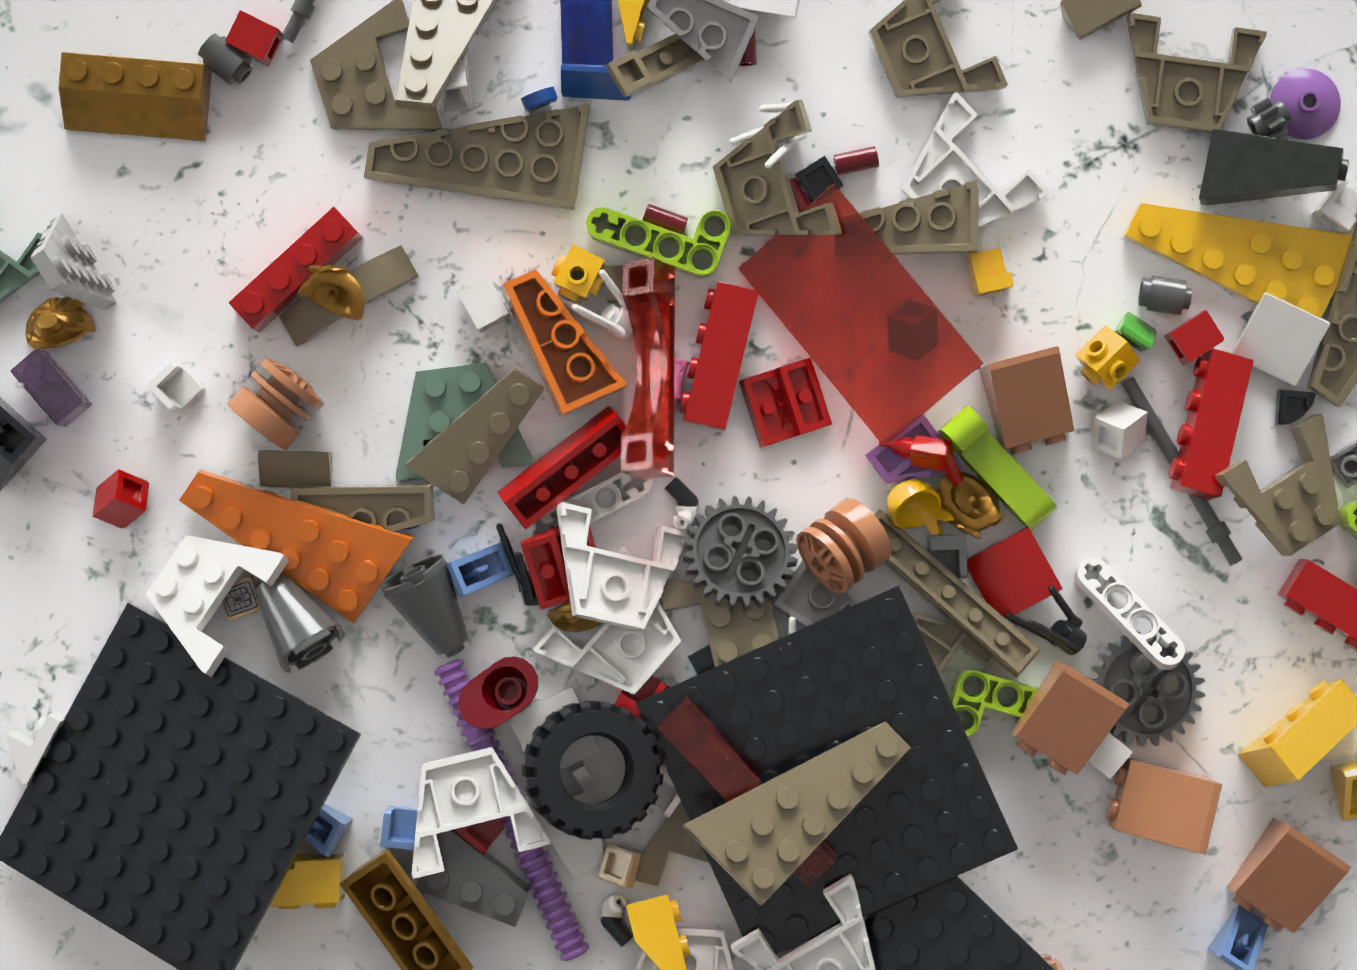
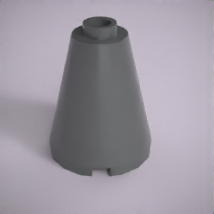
(429, 604)
(296, 623)

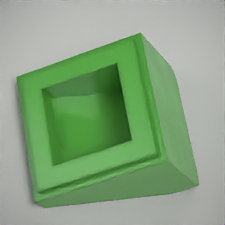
(1136, 332)

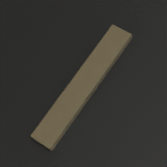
(957, 600)

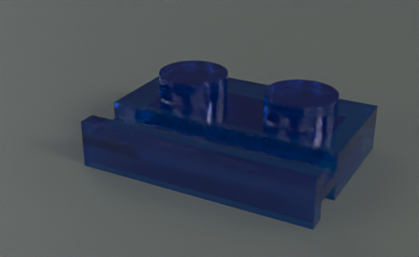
(586, 32)

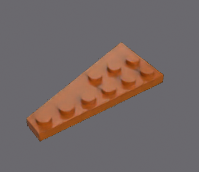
(326, 550)

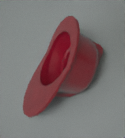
(498, 693)

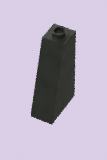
(1266, 167)

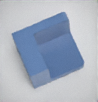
(399, 828)

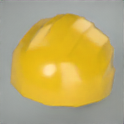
(915, 505)

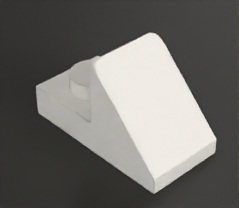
(29, 752)

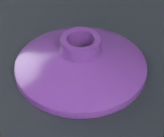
(1306, 121)

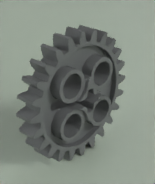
(711, 540)
(1172, 708)

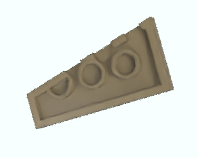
(931, 223)
(470, 445)
(383, 505)

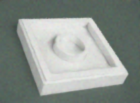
(1281, 338)
(536, 714)

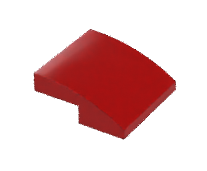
(785, 402)
(547, 566)
(1013, 573)

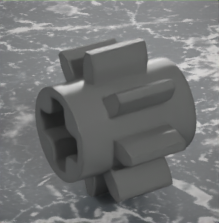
(1269, 119)

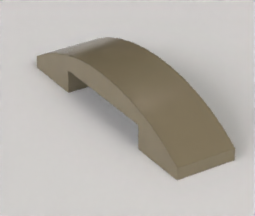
(652, 65)
(375, 278)

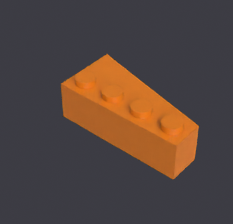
(563, 353)

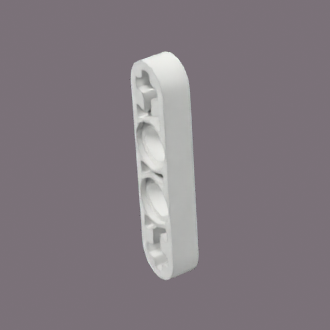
(588, 500)
(1134, 609)

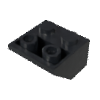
(17, 442)

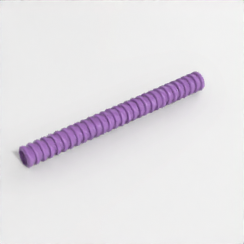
(535, 860)

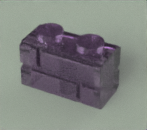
(51, 387)

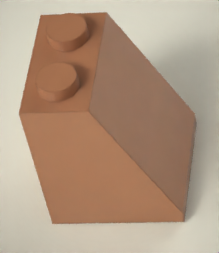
(1028, 399)
(1067, 719)
(1164, 805)
(1286, 877)

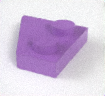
(895, 469)

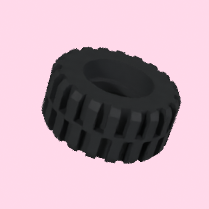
(640, 777)

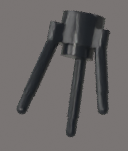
(519, 568)
(1063, 633)

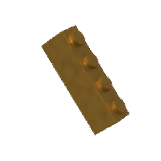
(134, 96)
(402, 917)

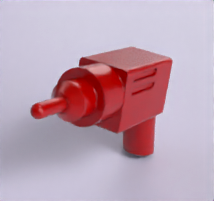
(929, 454)

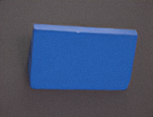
(589, 82)

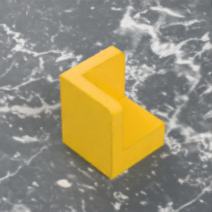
(988, 272)

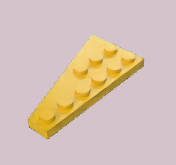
(1246, 253)

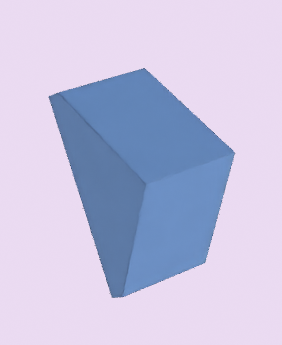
(480, 569)
(328, 830)
(1240, 939)

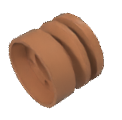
(276, 403)
(844, 545)

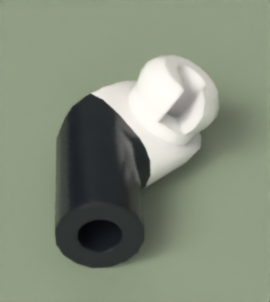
(686, 505)
(612, 918)

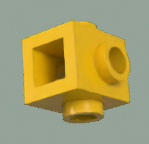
(576, 261)
(1106, 358)

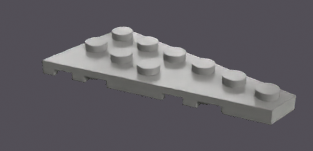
(70, 266)

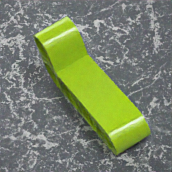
(657, 235)
(997, 468)
(987, 697)

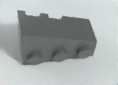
(475, 881)

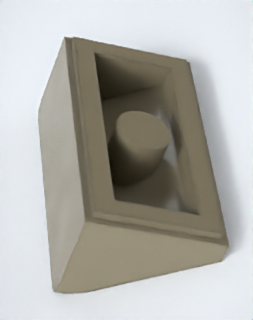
(1091, 15)
(294, 468)

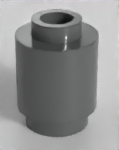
(225, 60)
(1164, 295)

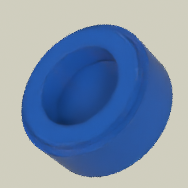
(539, 99)

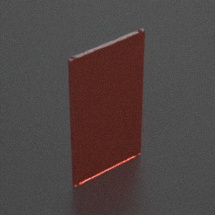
(862, 319)

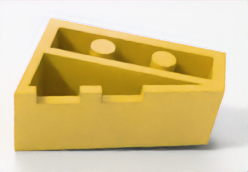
(1302, 735)
(312, 881)

